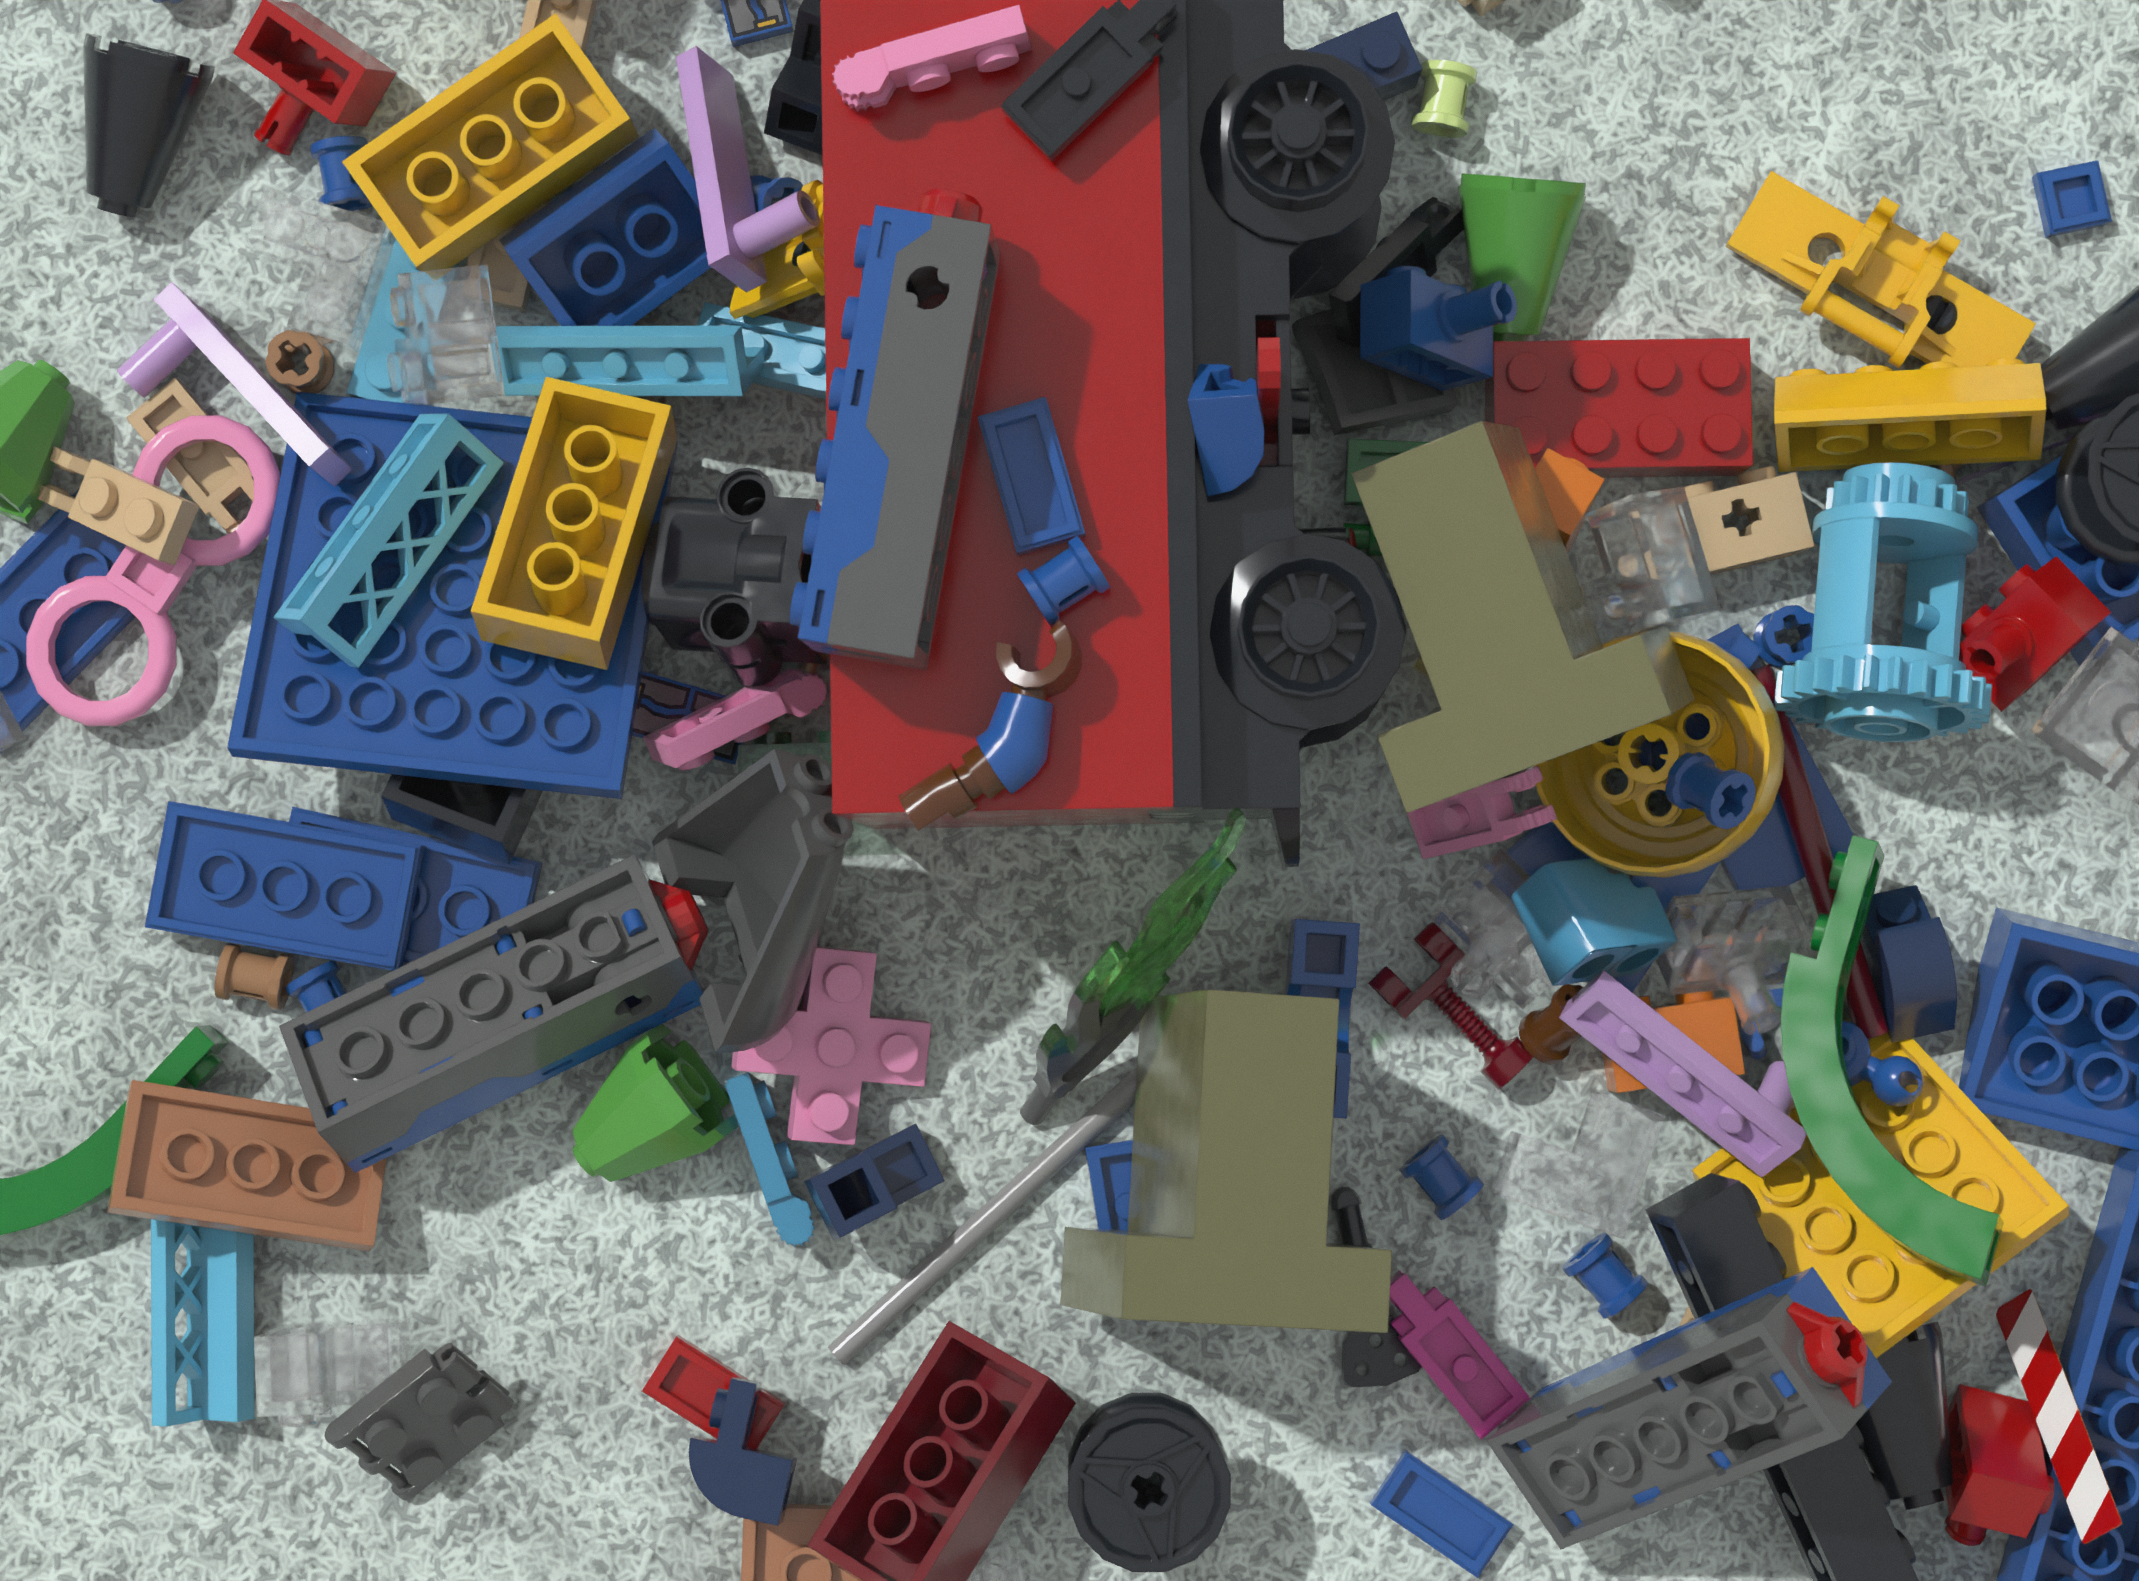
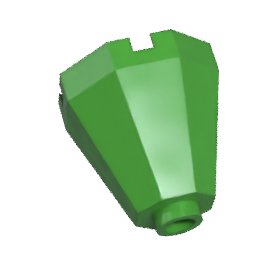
(32, 422)
(651, 1110)

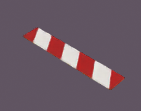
(2058, 1417)

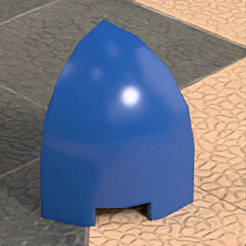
(1226, 427)

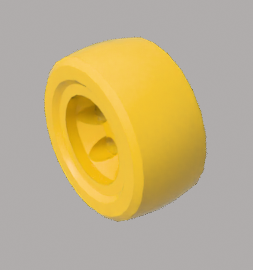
(1620, 827)

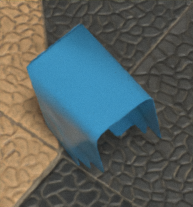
(1591, 921)

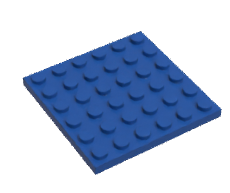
(430, 689)

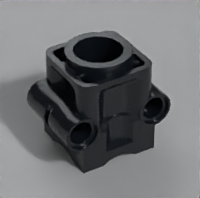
(727, 573)

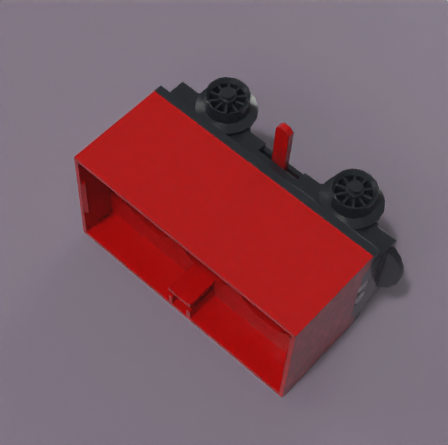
(1120, 270)

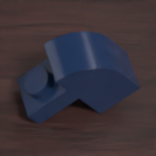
(1910, 965)
(873, 1181)
(735, 1476)

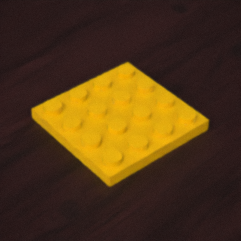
(1940, 1142)

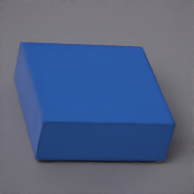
(2071, 199)

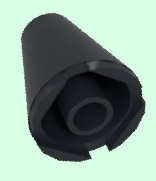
(135, 119)
(2095, 367)
(1909, 1422)

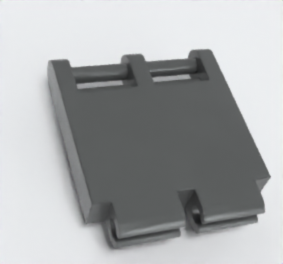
(422, 1419)

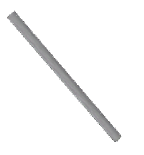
(985, 1220)

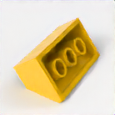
(1910, 415)

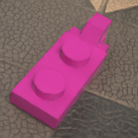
(1454, 1356)

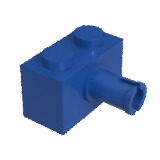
(1432, 327)

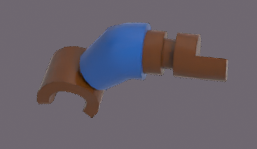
(1011, 746)

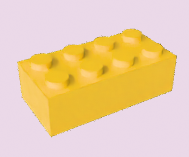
(491, 147)
(575, 523)

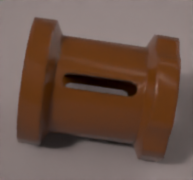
(1543, 1031)

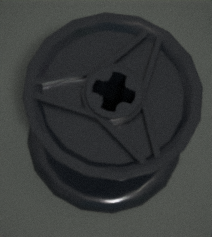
(2101, 485)
(1154, 1525)

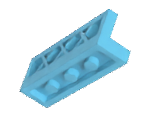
(629, 359)
(371, 523)
(219, 1336)

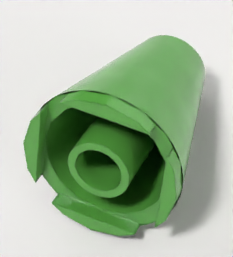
(1519, 236)

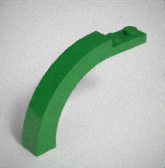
(1814, 992)
(88, 1170)

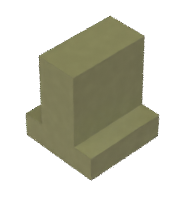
(1499, 620)
(1231, 1177)

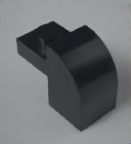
(797, 93)

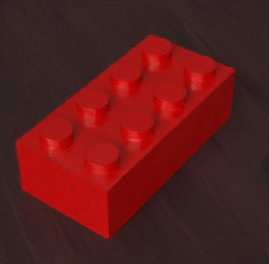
(1629, 403)

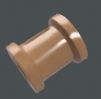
(281, 365)
(253, 976)

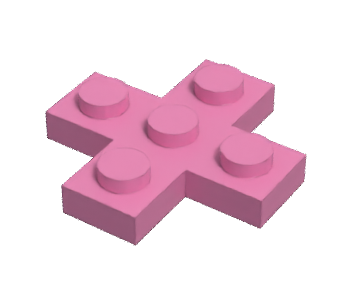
(837, 1046)

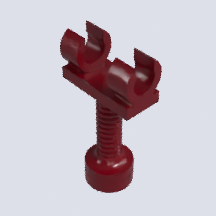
(1501, 1057)

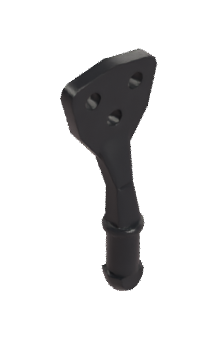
(1356, 1345)

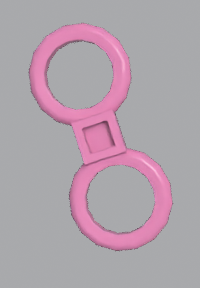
(150, 585)

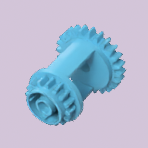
(1886, 690)

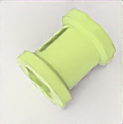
(1444, 98)

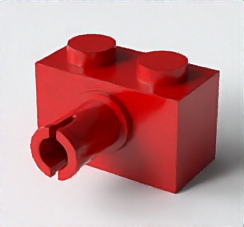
(313, 69)
(2030, 630)
(1995, 1466)

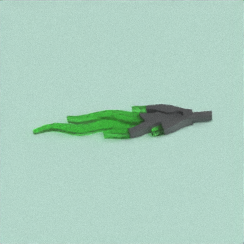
(1124, 983)

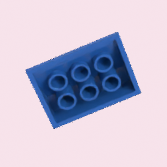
(2056, 1029)

